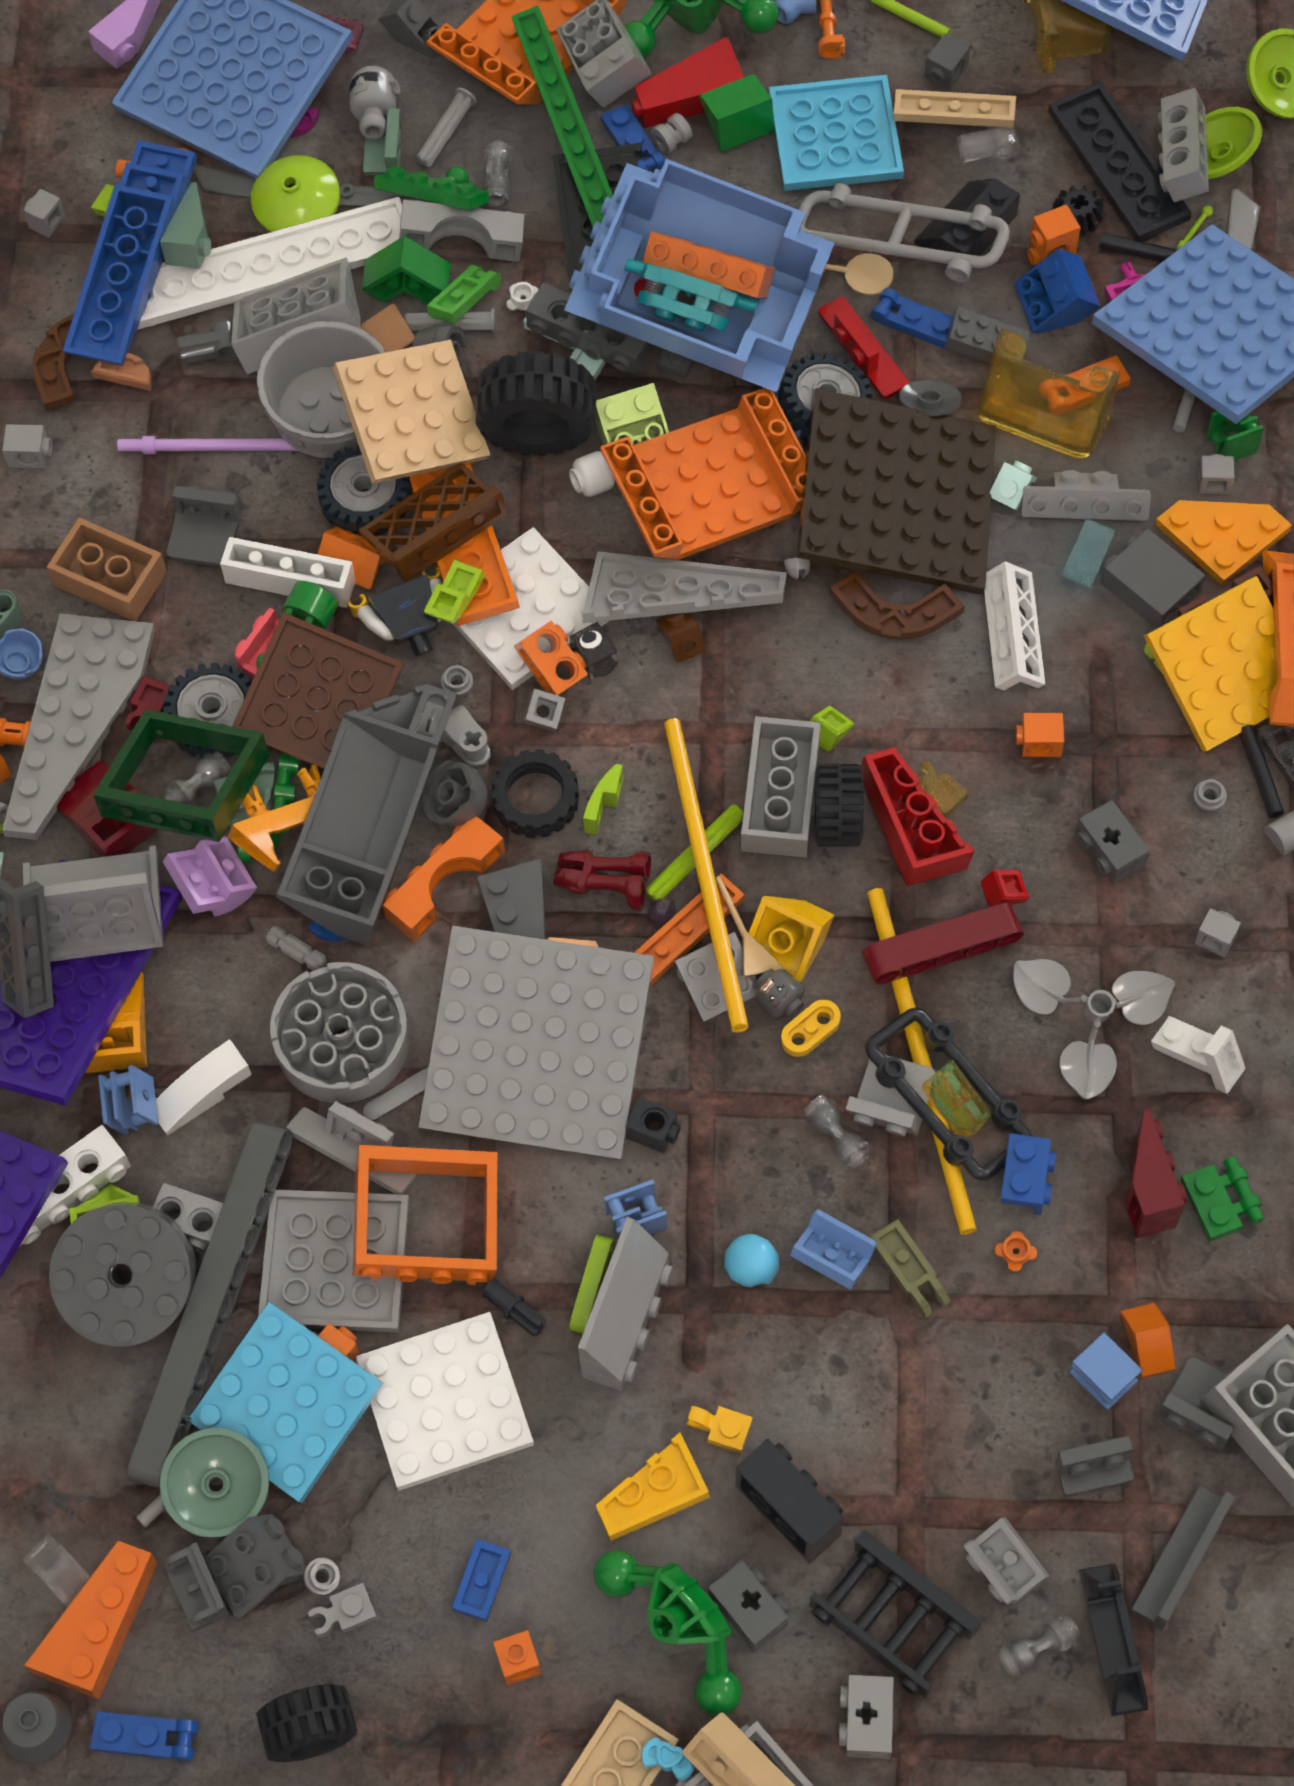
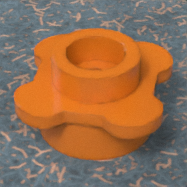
(1016, 1241)

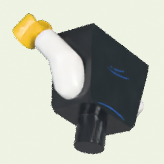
(399, 613)

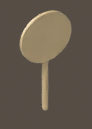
(866, 273)

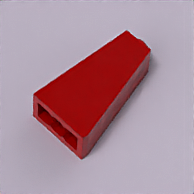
(681, 84)

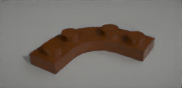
(50, 367)
(894, 620)

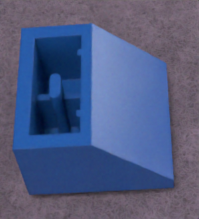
(1057, 292)

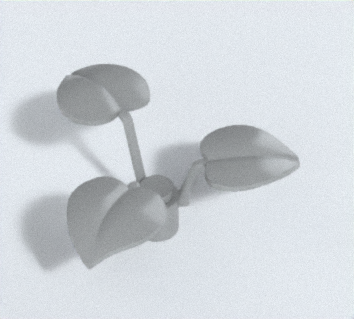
(1083, 1065)

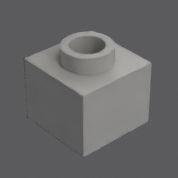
(44, 212)
(1216, 474)
(551, 702)
(1218, 932)

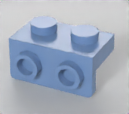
(834, 1249)

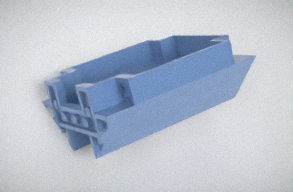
(719, 217)

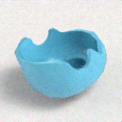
(751, 1260)

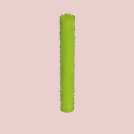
(913, 17)

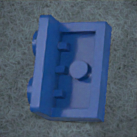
(1026, 1172)

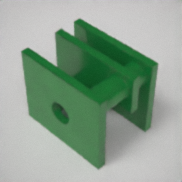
(1239, 444)

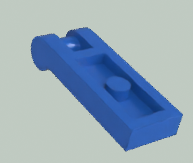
(626, 129)
(911, 318)
(143, 1736)

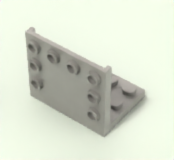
(100, 904)

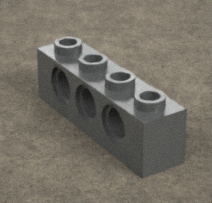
(550, 304)

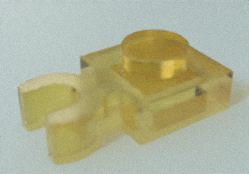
(944, 789)

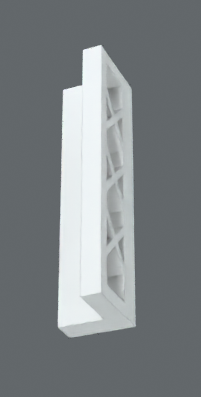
(1007, 625)

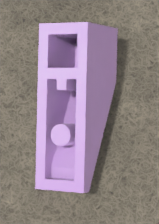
(123, 31)

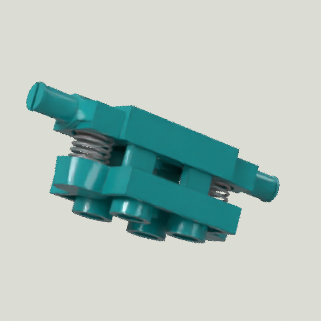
(695, 316)

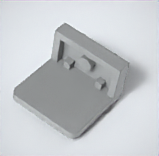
(886, 1105)

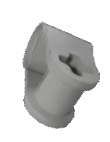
(467, 738)

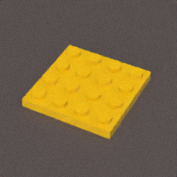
(1220, 662)

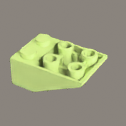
(631, 414)

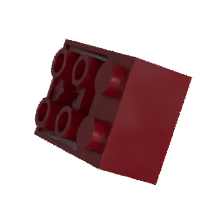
(103, 834)
(1153, 1195)

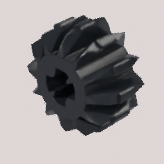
(1084, 207)

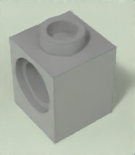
(26, 446)

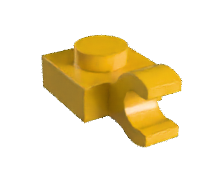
(726, 1429)

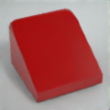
(1004, 887)

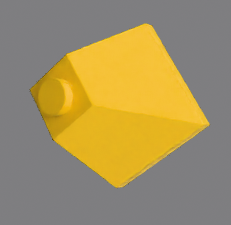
(791, 932)

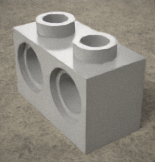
(193, 1211)

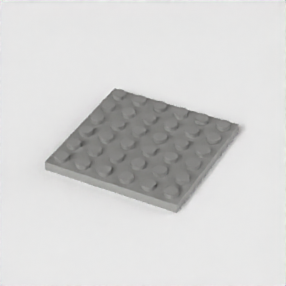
(536, 1042)

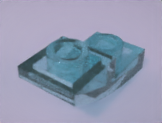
(1088, 553)

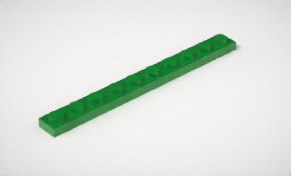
(563, 111)

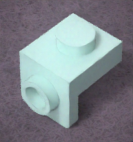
(1010, 484)

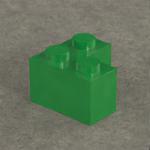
(405, 268)

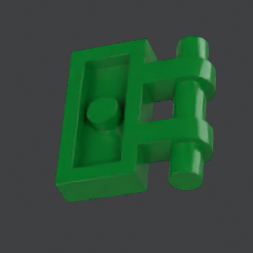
(1212, 1203)

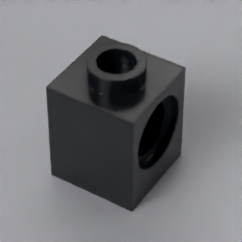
(645, 1113)

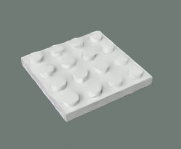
(545, 592)
(446, 1401)

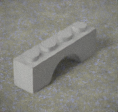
(494, 230)

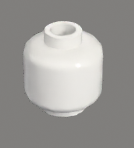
(591, 475)

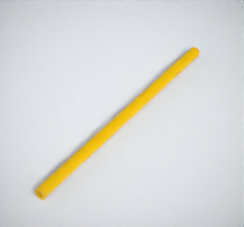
(706, 876)
(920, 1056)

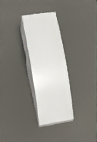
(201, 1087)

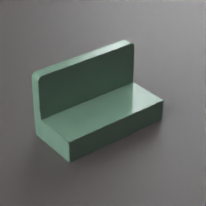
(386, 150)

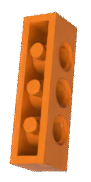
(709, 264)

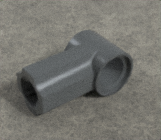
(208, 344)

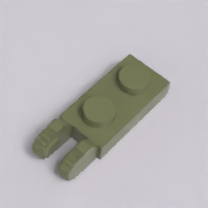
(908, 1266)

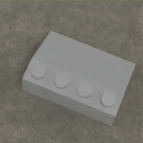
(303, 299)
(624, 1307)
(1260, 1407)

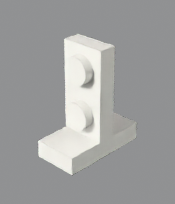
(1208, 1052)

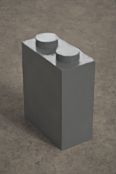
(1152, 578)

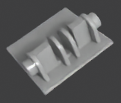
(703, 980)

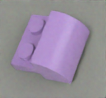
(210, 877)

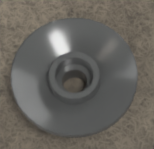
(931, 396)

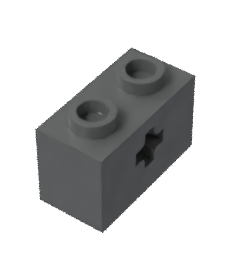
(1110, 825)
(753, 1626)

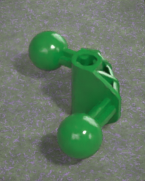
(697, 17)
(678, 1615)

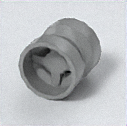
(671, 133)

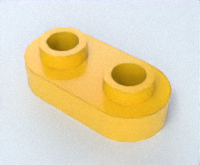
(809, 1029)

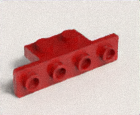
(863, 347)

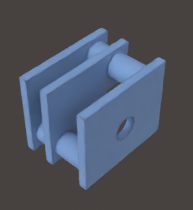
(122, 1112)
(652, 1220)
(1105, 1371)

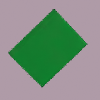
(738, 112)

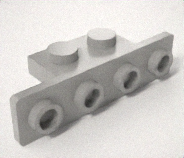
(1086, 496)
(341, 1136)

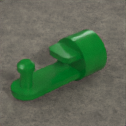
(310, 604)

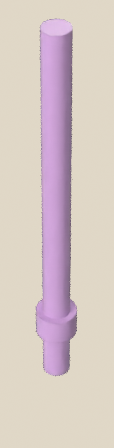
(150, 445)

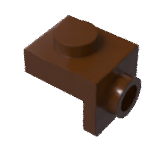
(682, 634)

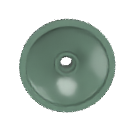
(206, 1457)

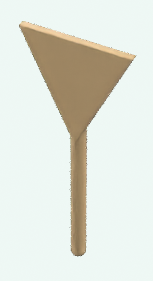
(755, 957)

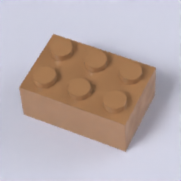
(107, 569)

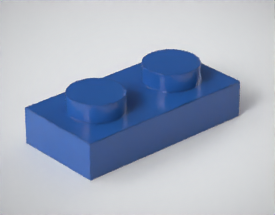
(481, 1580)

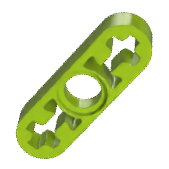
(591, 1282)

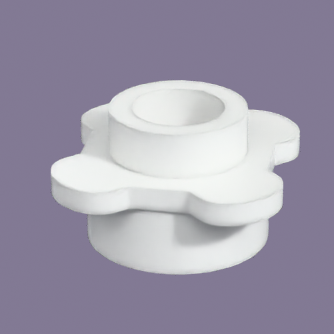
(518, 291)

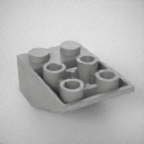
(603, 52)

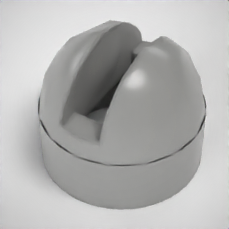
(796, 565)

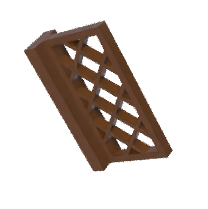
(445, 533)

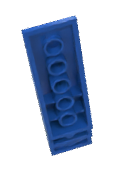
(128, 252)

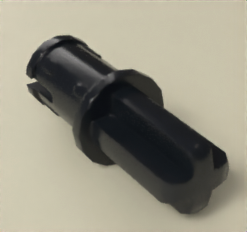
(514, 1307)

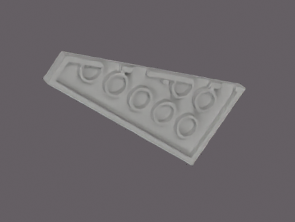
(650, 586)

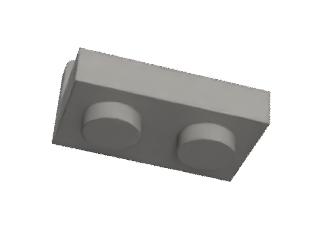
(1005, 1562)

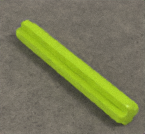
(685, 861)

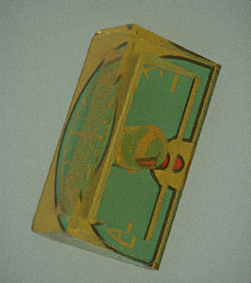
(956, 1100)

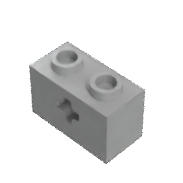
(877, 1696)

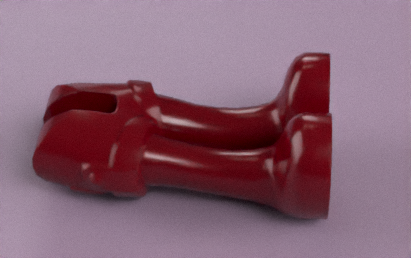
(579, 875)

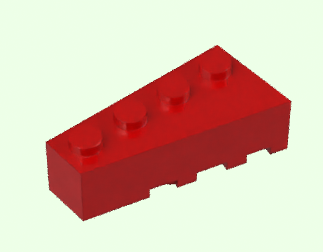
(914, 827)

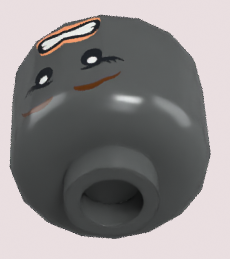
(779, 993)

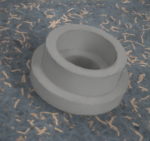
(457, 673)
(1212, 787)
(332, 1576)

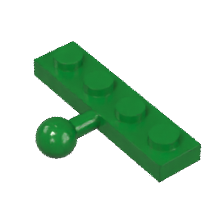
(450, 190)

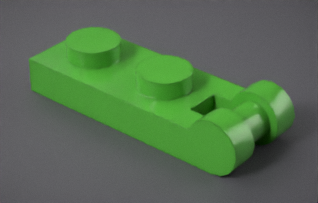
(463, 293)

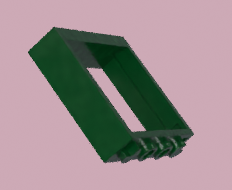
(172, 815)

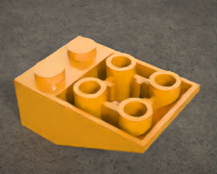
(126, 1038)

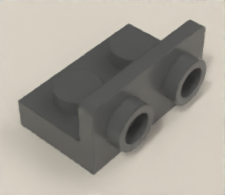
(1095, 1466)

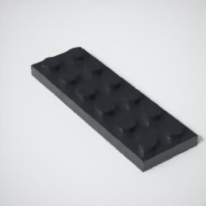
(1118, 161)

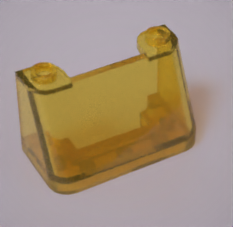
(1045, 403)

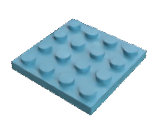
(836, 133)
(289, 1399)

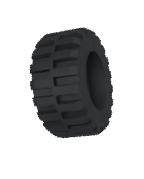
(536, 403)

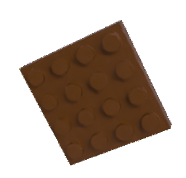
(308, 686)

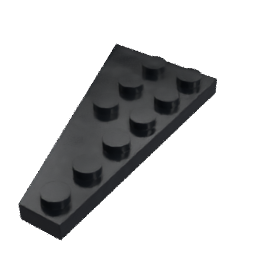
(574, 217)

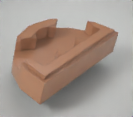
(131, 373)

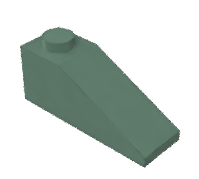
(186, 236)

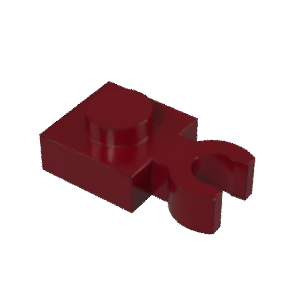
(148, 696)

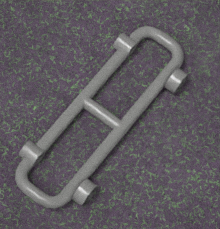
(959, 264)

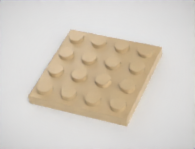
(410, 411)

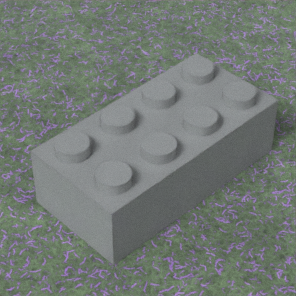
(780, 787)

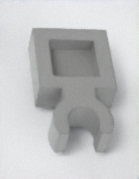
(350, 1610)

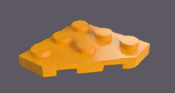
(1223, 534)

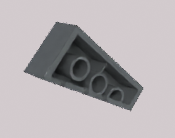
(515, 899)

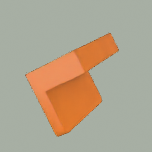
(352, 547)

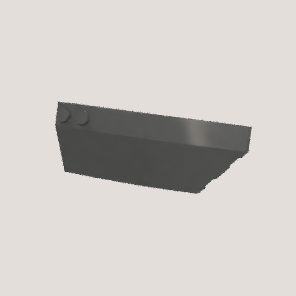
(365, 811)

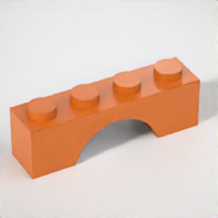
(469, 848)

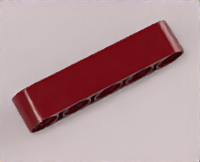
(942, 943)

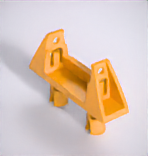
(253, 833)

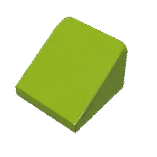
(833, 727)

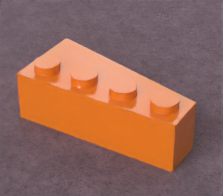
(93, 1628)

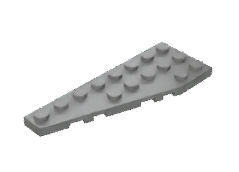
(82, 691)

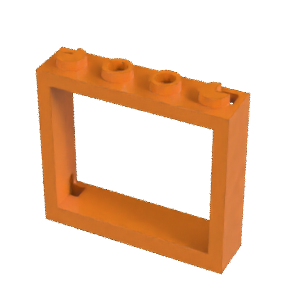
(430, 1162)

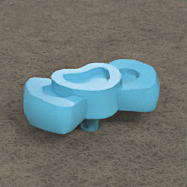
(668, 1757)

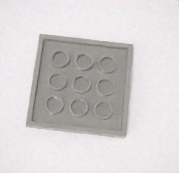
(312, 1259)

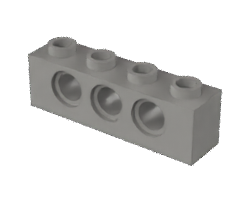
(1183, 145)

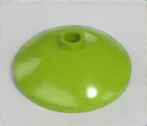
(1269, 58)
(1231, 139)
(311, 198)

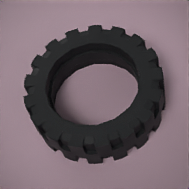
(531, 763)

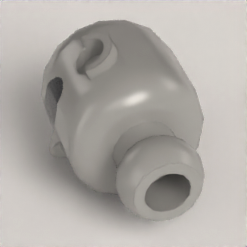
(371, 94)

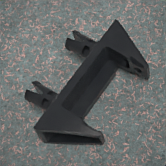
(1114, 1639)

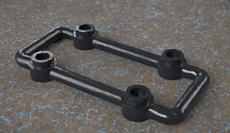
(939, 1038)

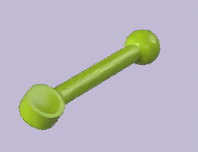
(1206, 211)

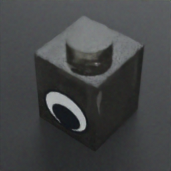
(595, 650)

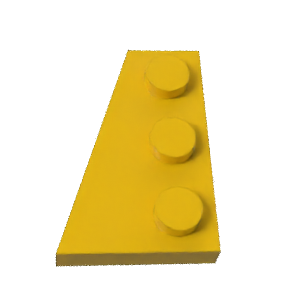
(655, 1492)

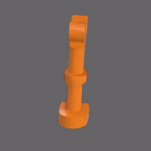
(830, 45)

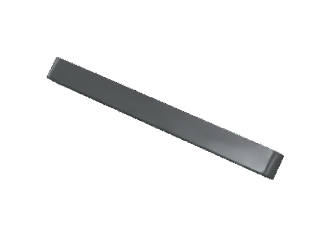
(211, 1300)

